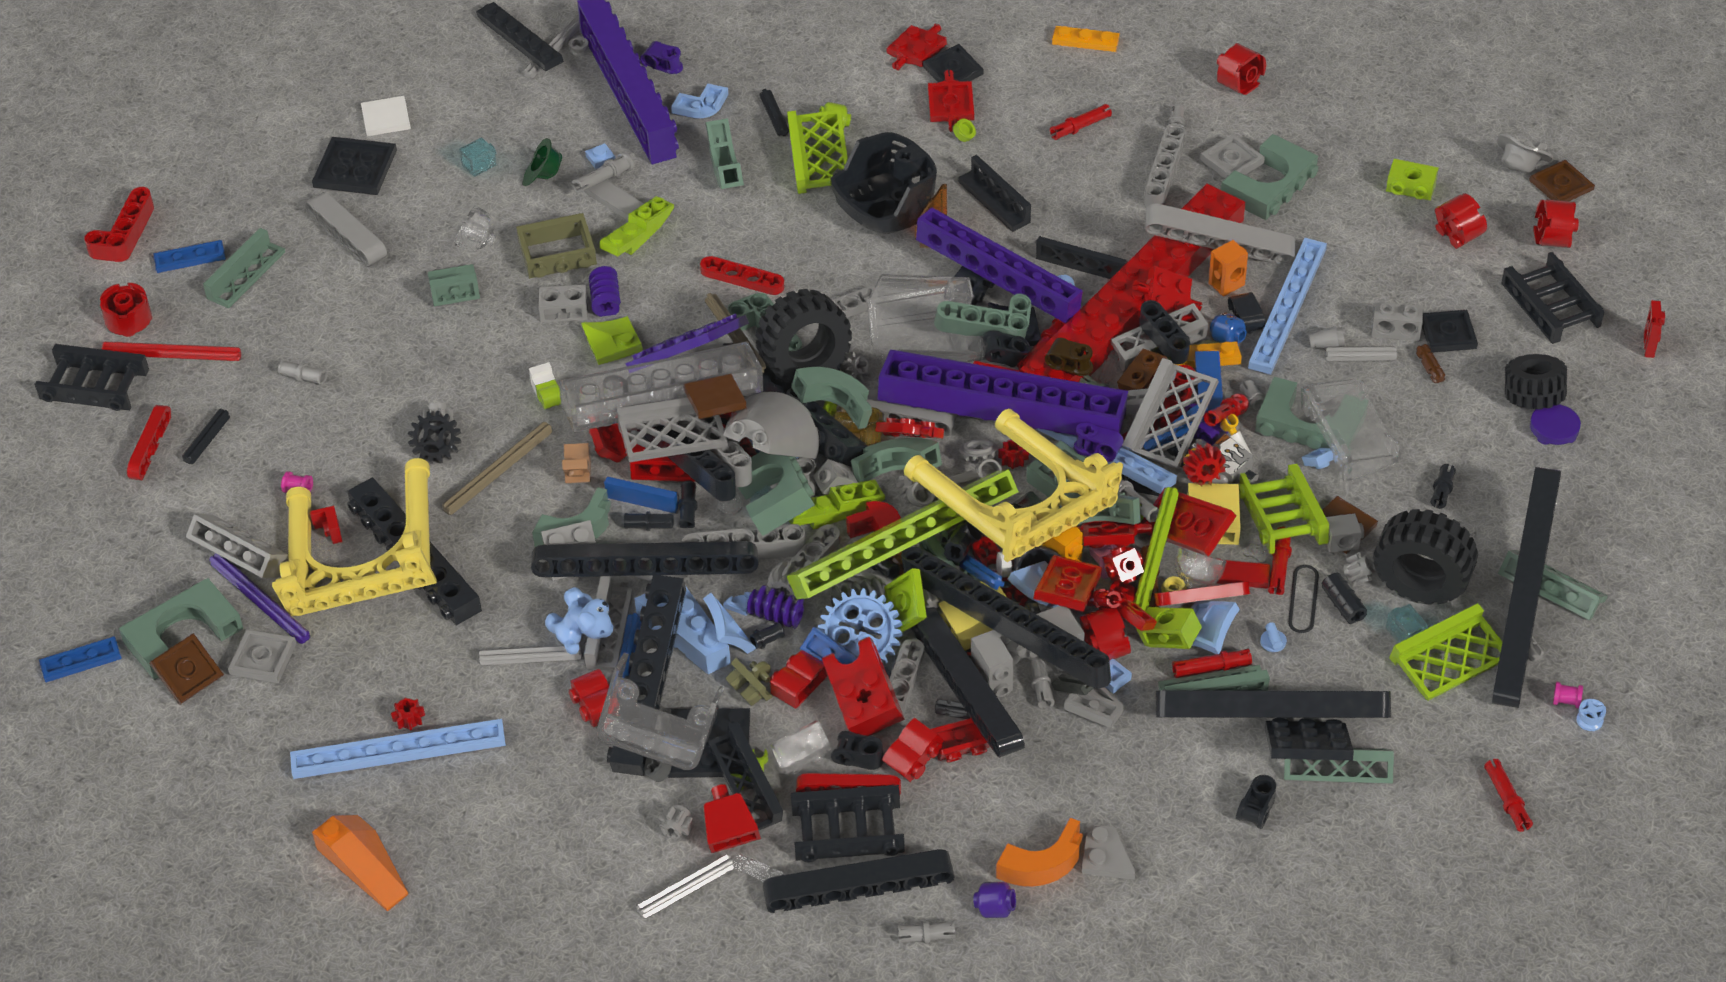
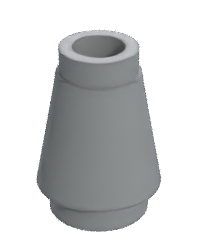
(1327, 338)

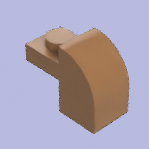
(577, 463)

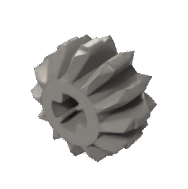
(779, 580)

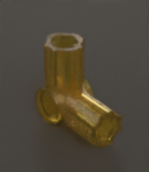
(867, 434)

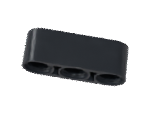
(1164, 332)

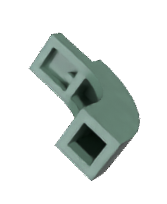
(722, 154)
(834, 386)
(892, 456)
(1124, 510)
(596, 512)

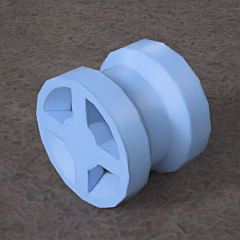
(1593, 708)

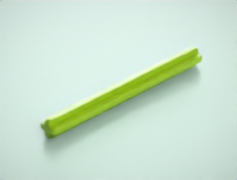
(1156, 547)

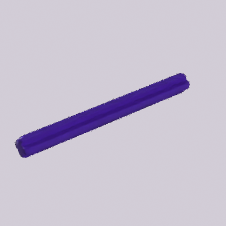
(260, 598)

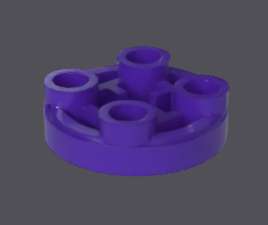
(1555, 425)

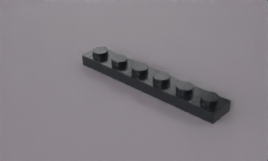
(520, 36)

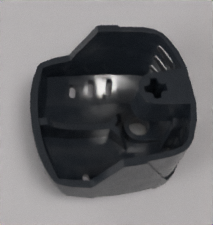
(889, 180)

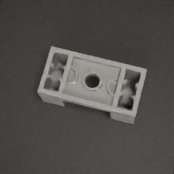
(997, 654)

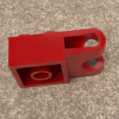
(864, 691)

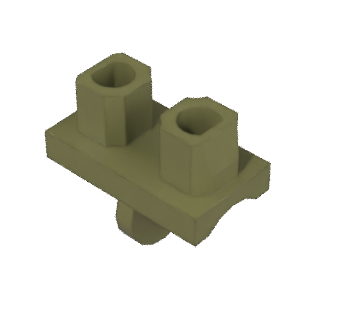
(741, 675)

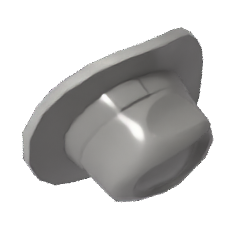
(1520, 155)

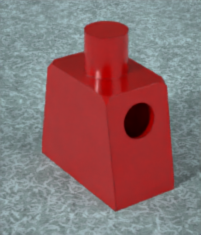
(728, 820)

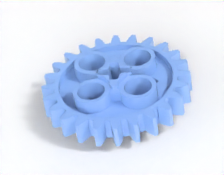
(869, 609)

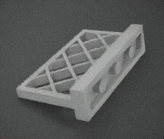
(1153, 402)
(666, 414)

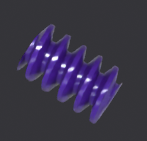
(604, 291)
(775, 607)

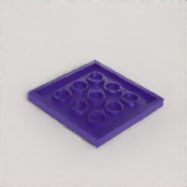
(689, 339)

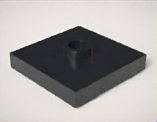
(953, 59)
(1449, 331)

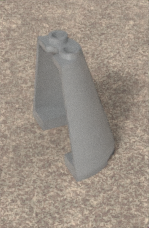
(775, 425)

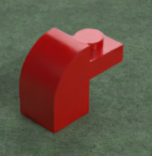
(876, 516)

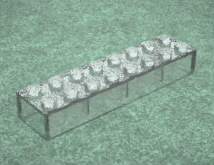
(594, 398)

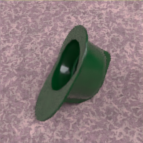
(544, 163)

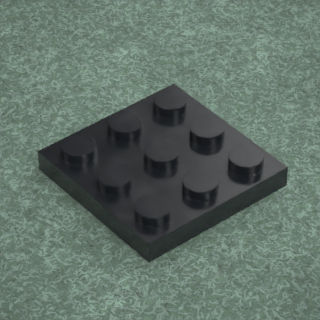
(354, 165)
(1308, 739)
(707, 765)

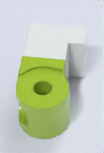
(545, 385)

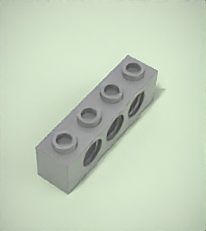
(236, 545)

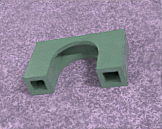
(1266, 198)
(1278, 420)
(783, 502)
(199, 602)

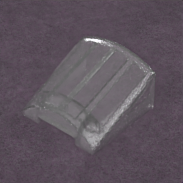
(904, 315)

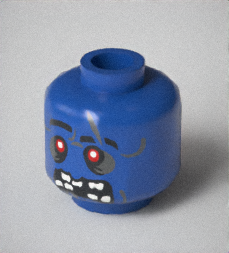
(1228, 328)

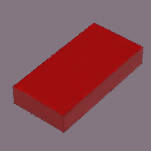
(1239, 571)

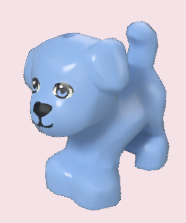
(583, 616)

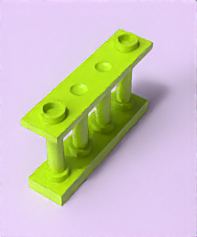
(1300, 495)

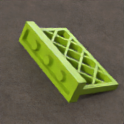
(799, 147)
(1434, 638)

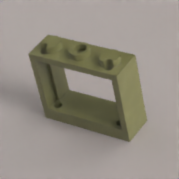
(551, 231)

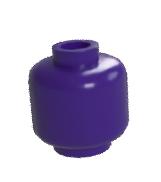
(995, 899)

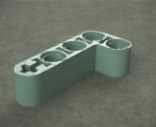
(754, 307)
(955, 317)

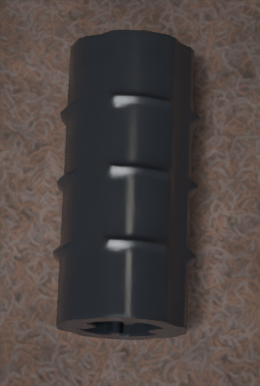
(1344, 598)

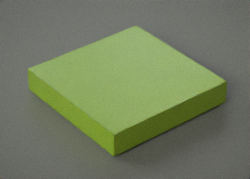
(907, 598)

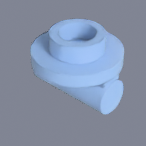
(1272, 639)

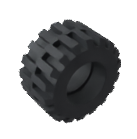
(1535, 381)

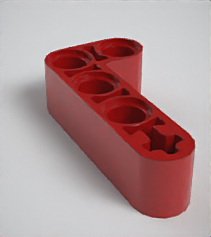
(126, 231)

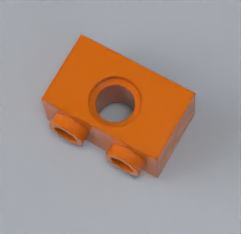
(1228, 268)

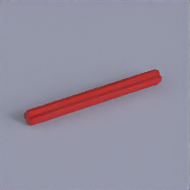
(176, 351)

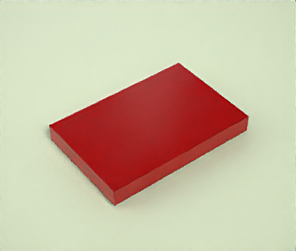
(1068, 583)

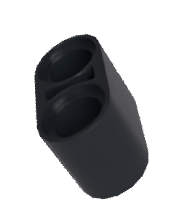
(1248, 309)

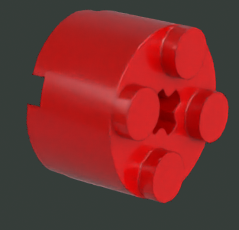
(1240, 68)
(1460, 220)
(1555, 223)
(125, 309)
(1105, 632)

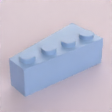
(696, 635)

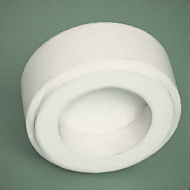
(1003, 568)

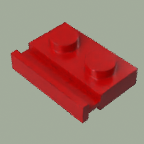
(1652, 329)

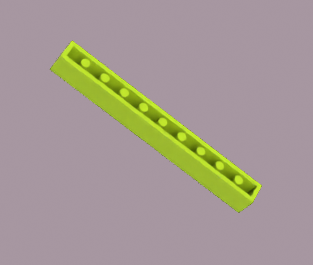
(894, 538)

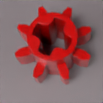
(1012, 454)
(408, 713)

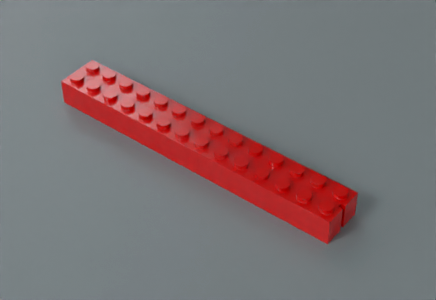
(1118, 306)

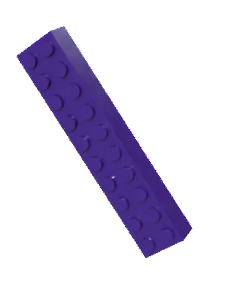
(628, 80)
(988, 391)

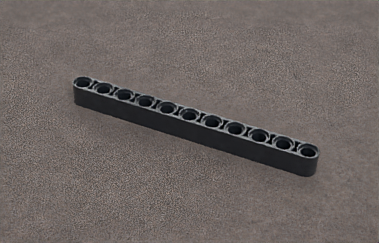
(1526, 588)
(1009, 618)

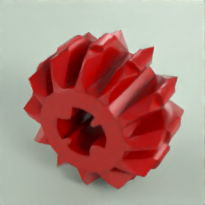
(1204, 464)

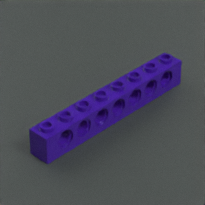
(998, 264)

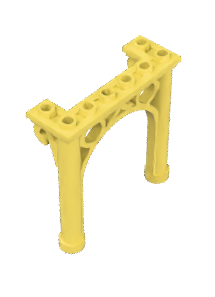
(1018, 529)
(360, 582)

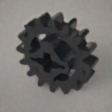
(427, 443)

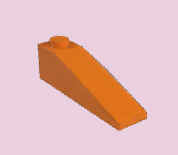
(361, 856)

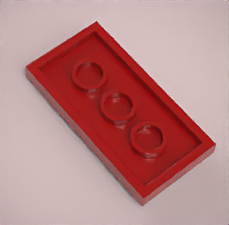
(1196, 523)

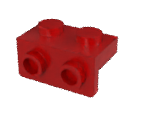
(609, 442)
(960, 739)

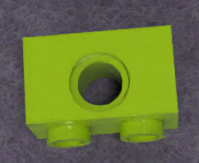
(1412, 179)
(1173, 629)

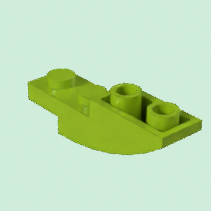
(640, 227)
(840, 503)

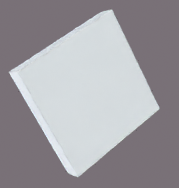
(385, 116)

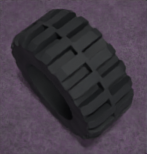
(787, 318)
(1433, 536)

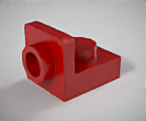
(327, 519)

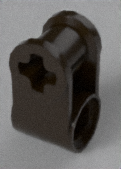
(1067, 355)

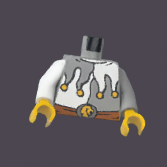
(1236, 454)

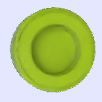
(964, 130)

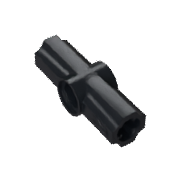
(961, 540)

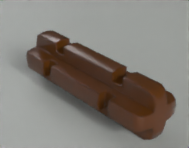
(1430, 363)

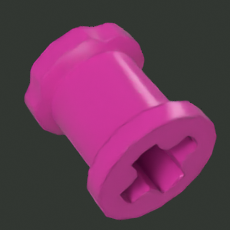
(290, 481)
(1567, 694)

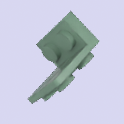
(453, 285)

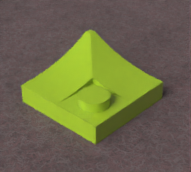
(612, 339)

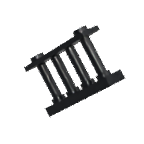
(1542, 313)
(88, 360)
(847, 800)

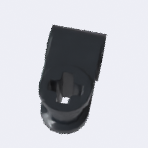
(1006, 350)
(859, 751)
(1257, 805)

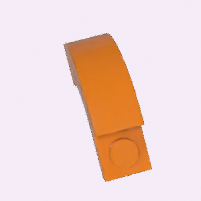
(1044, 866)

